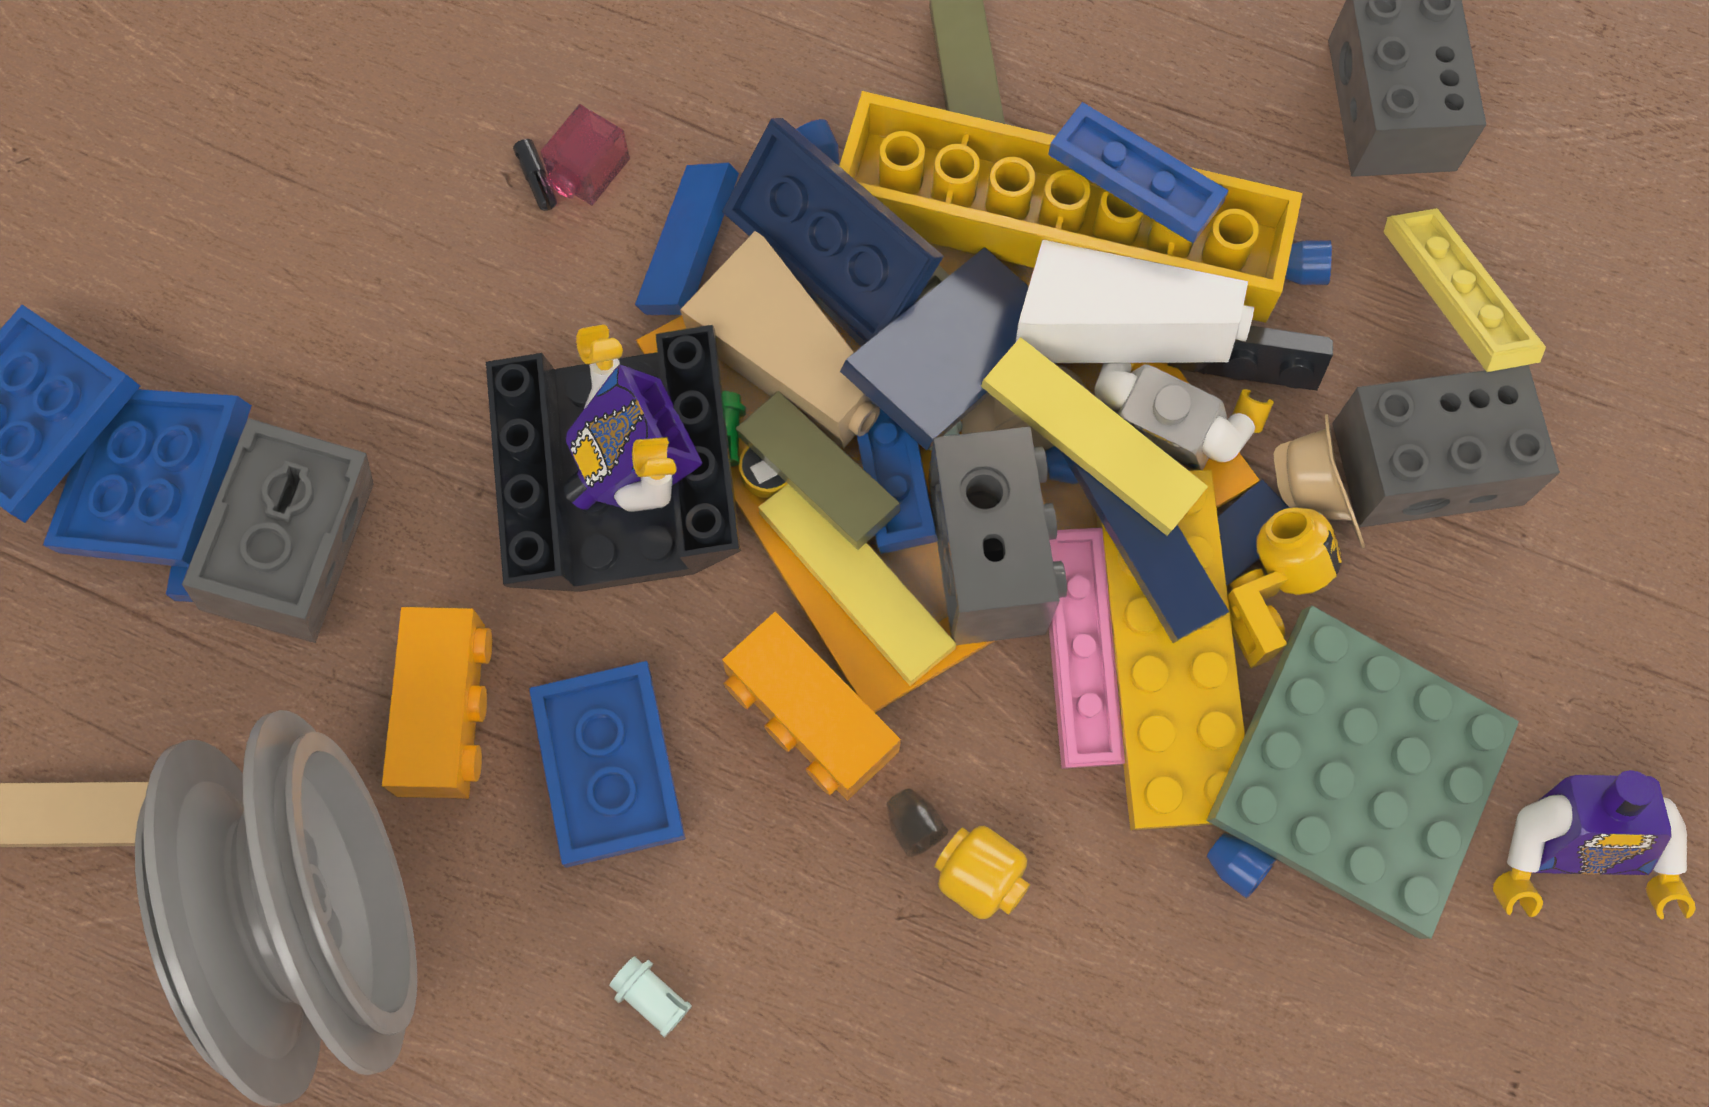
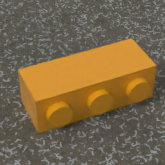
(436, 703)
(809, 707)

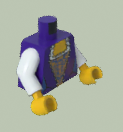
(627, 436)
(1599, 829)

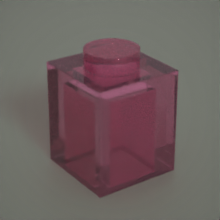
(585, 155)

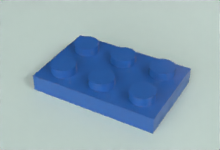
(606, 764)

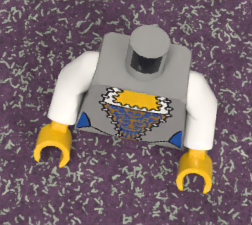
(1180, 416)

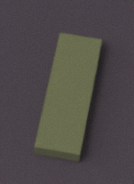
(966, 58)
(818, 470)

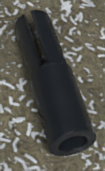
(533, 172)

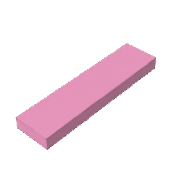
(1085, 655)

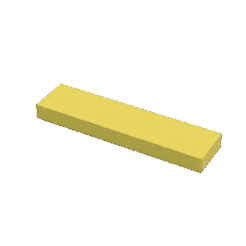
(1464, 290)
(1094, 436)
(861, 586)

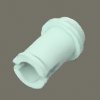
(649, 995)

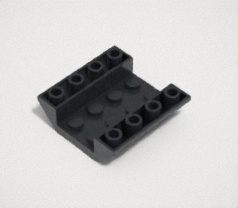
(566, 548)

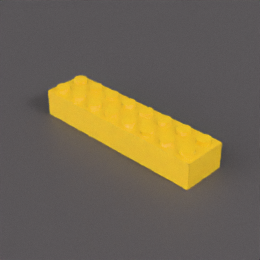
(998, 189)

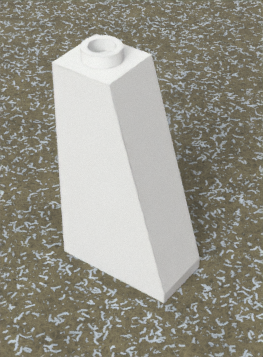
(1129, 310)

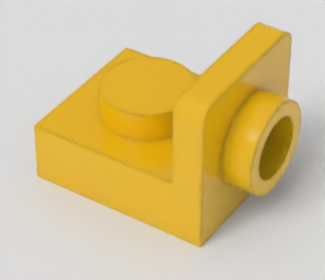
(1253, 623)

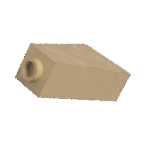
(781, 339)

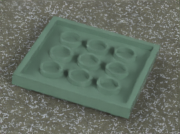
(1364, 772)

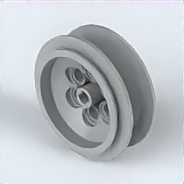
(275, 909)

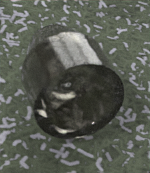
(914, 822)

